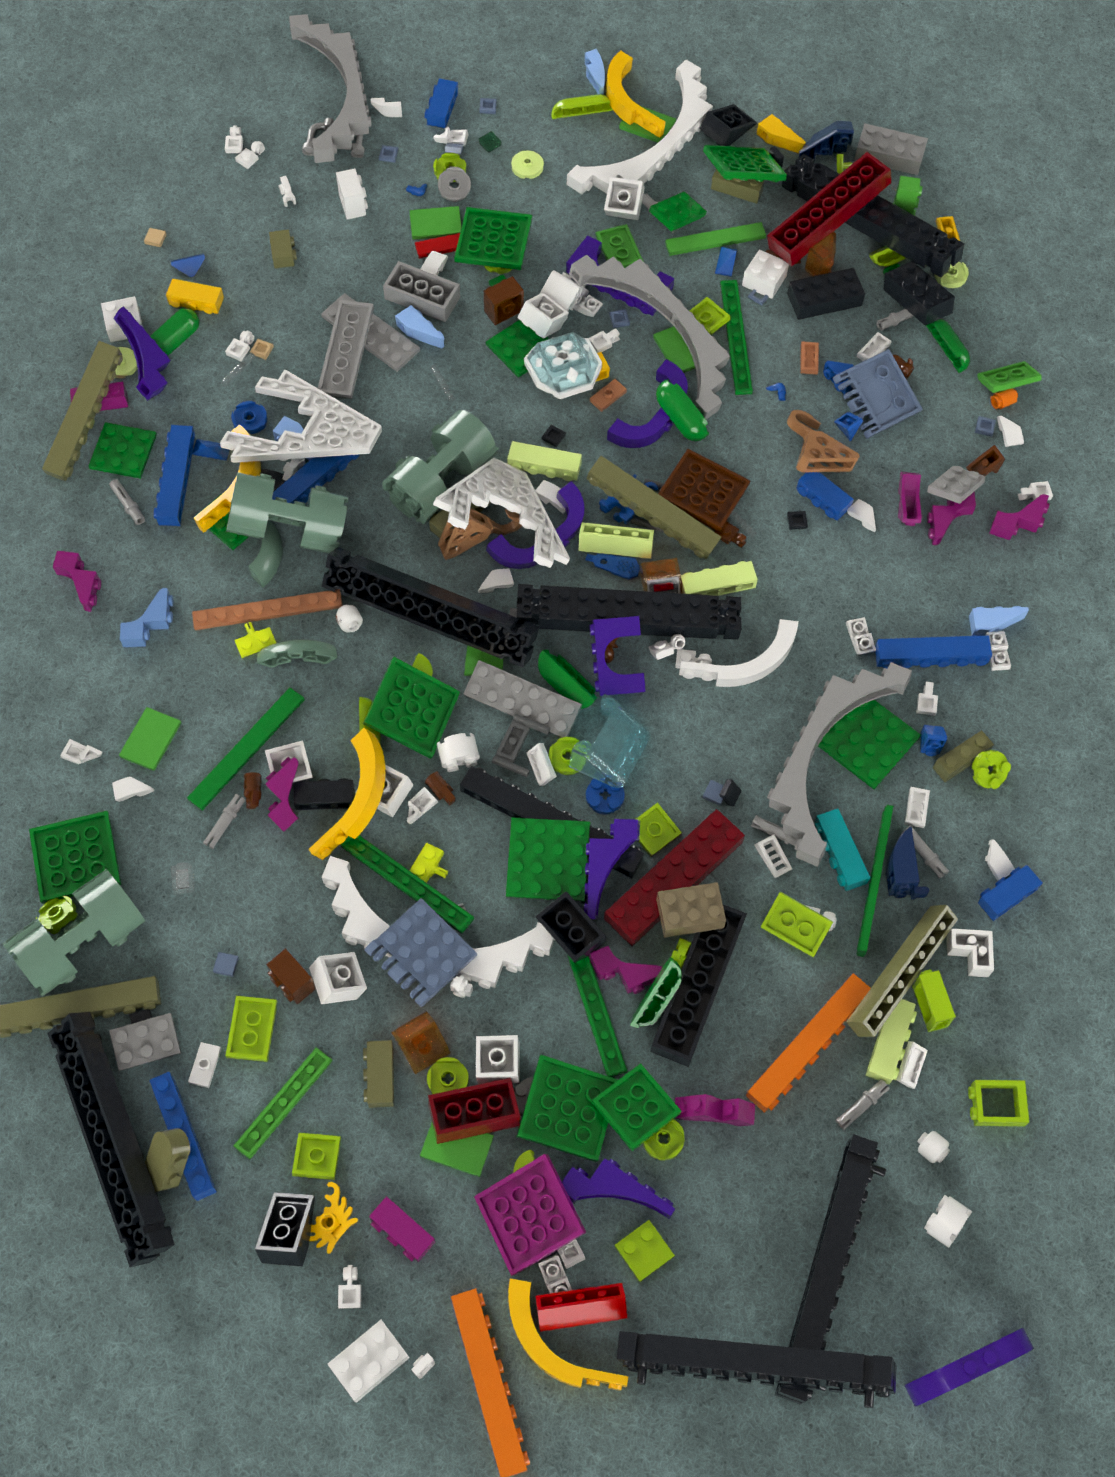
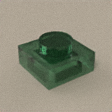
(490, 142)

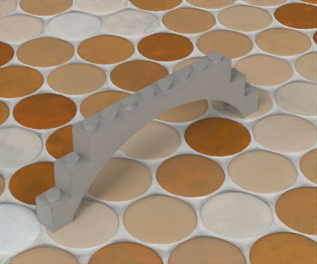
(340, 52)
(644, 284)
(837, 701)

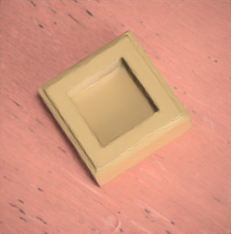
(155, 237)
(261, 349)

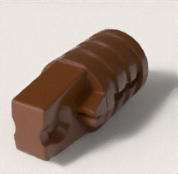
(440, 787)
(252, 789)

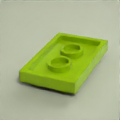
(796, 924)
(251, 1028)

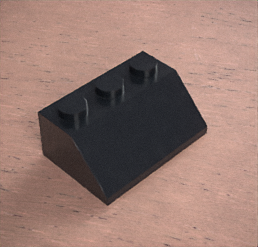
(571, 927)

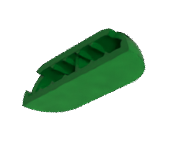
(176, 330)
(950, 344)
(682, 411)
(566, 679)
(658, 995)

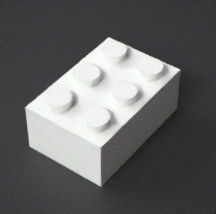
(368, 1361)

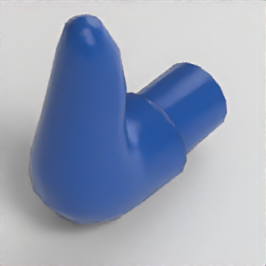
(417, 191)
(781, 390)

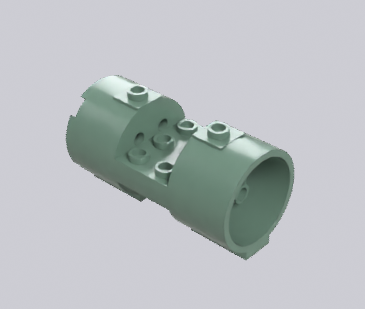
(461, 445)
(253, 506)
(43, 955)

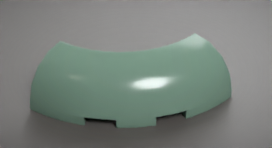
(269, 556)
(307, 649)

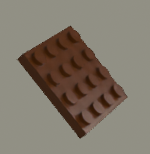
(704, 489)

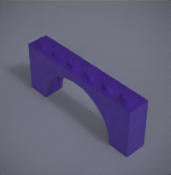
(593, 249)

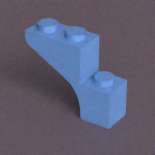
(155, 617)

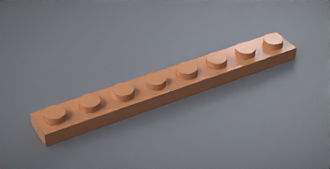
(266, 609)

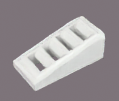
(779, 853)

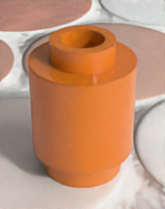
(1004, 398)

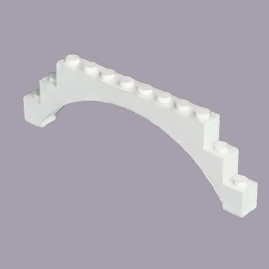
(646, 164)
(365, 926)

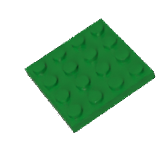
(744, 163)
(493, 238)
(411, 707)
(869, 742)
(72, 854)
(547, 858)
(562, 1111)

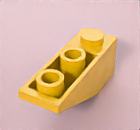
(778, 134)

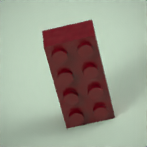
(474, 1110)

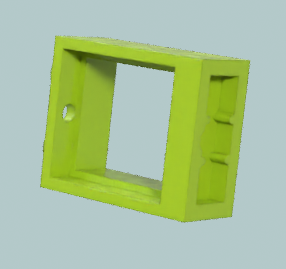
(933, 1000)
(1020, 1103)

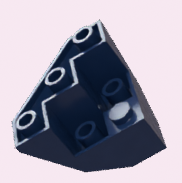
(832, 138)

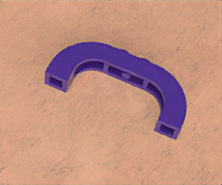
(641, 436)
(518, 558)
(969, 1367)

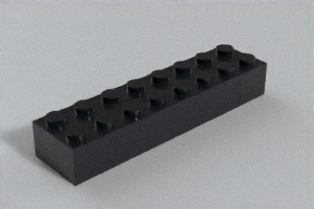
(699, 985)

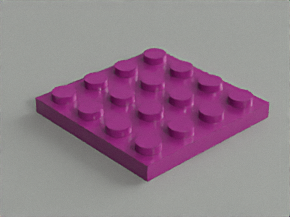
(529, 1214)

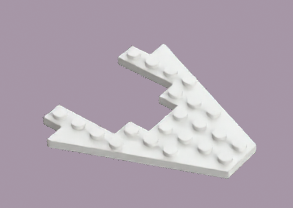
(330, 431)
(514, 491)

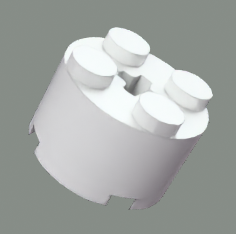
(458, 751)
(948, 1221)

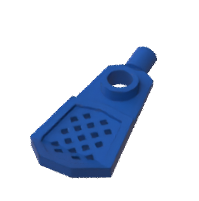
(614, 562)

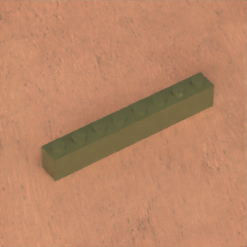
(82, 411)
(653, 507)
(902, 971)
(100, 1001)

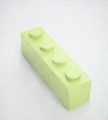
(545, 461)
(616, 540)
(720, 580)
(890, 1043)

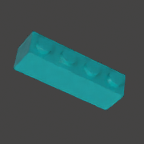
(842, 850)

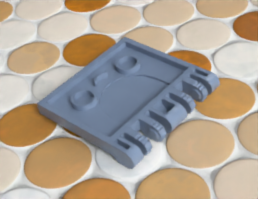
(880, 391)
(424, 949)

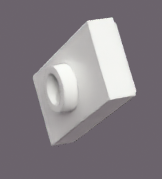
(874, 347)
(541, 764)
(917, 807)
(911, 1064)
(204, 1065)
(423, 1365)

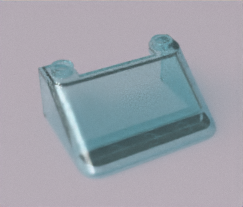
(615, 748)

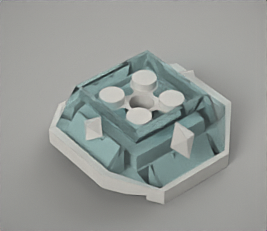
(564, 365)

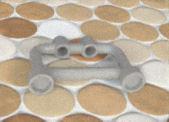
(357, 149)

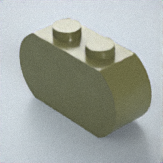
(167, 1158)

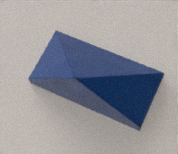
(726, 261)
(189, 264)
(849, 424)
(210, 450)

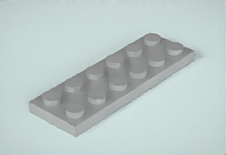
(381, 340)
(346, 348)
(523, 698)

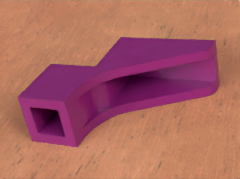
(909, 504)
(942, 516)
(1028, 518)
(86, 582)
(280, 785)
(633, 975)
(712, 1109)

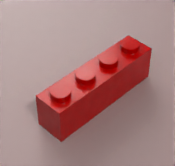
(581, 1307)

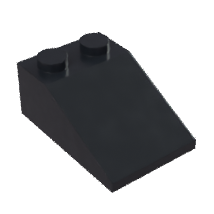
(726, 124)
(286, 1230)

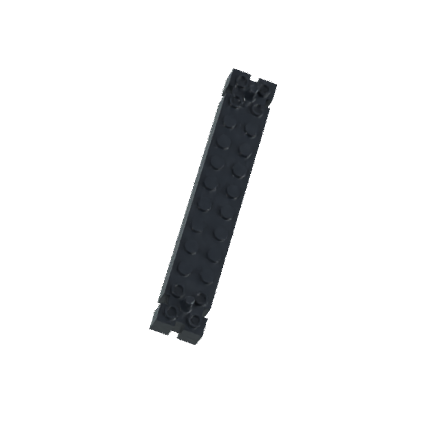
(882, 220)
(430, 606)
(658, 611)
(110, 1139)
(832, 1253)
(758, 1362)

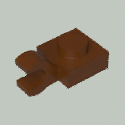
(731, 533)

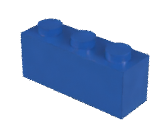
(441, 103)
(824, 494)
(1009, 892)

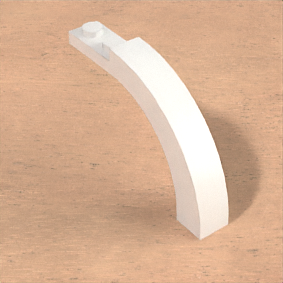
(750, 671)

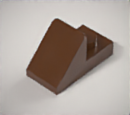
(987, 462)

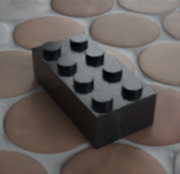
(826, 293)
(919, 293)

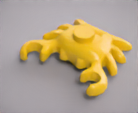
(333, 1221)

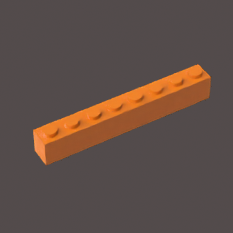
(807, 1044)
(489, 1385)

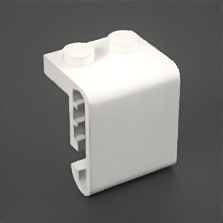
(563, 290)

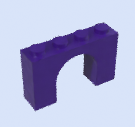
(604, 632)

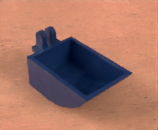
(902, 869)

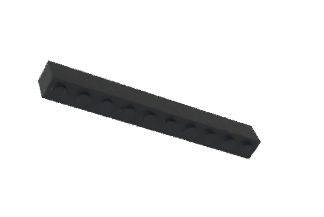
(517, 804)

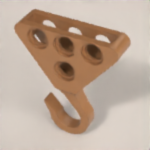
(814, 451)
(477, 523)

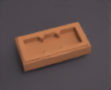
(809, 358)
(608, 395)

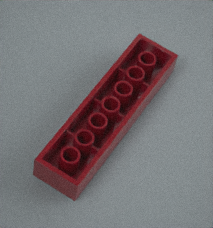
(829, 208)
(682, 867)

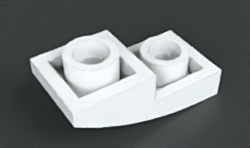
(434, 263)
(588, 305)
(547, 493)
(860, 636)
(999, 646)
(554, 1274)

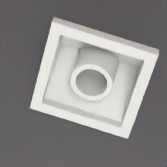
(277, 755)

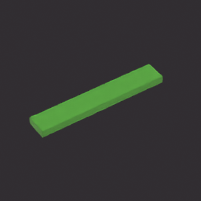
(715, 238)
(282, 1103)

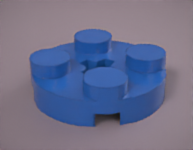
(254, 410)
(597, 802)

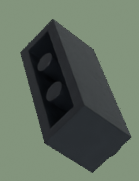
(323, 794)

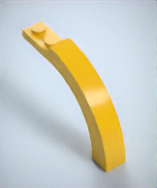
(622, 103)
(222, 504)
(366, 798)
(538, 1351)

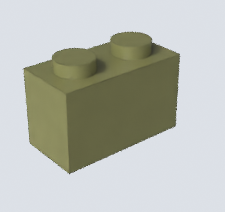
(281, 248)

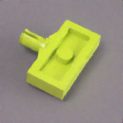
(254, 640)
(428, 863)

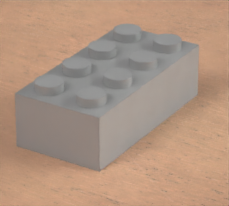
(892, 148)
(422, 290)

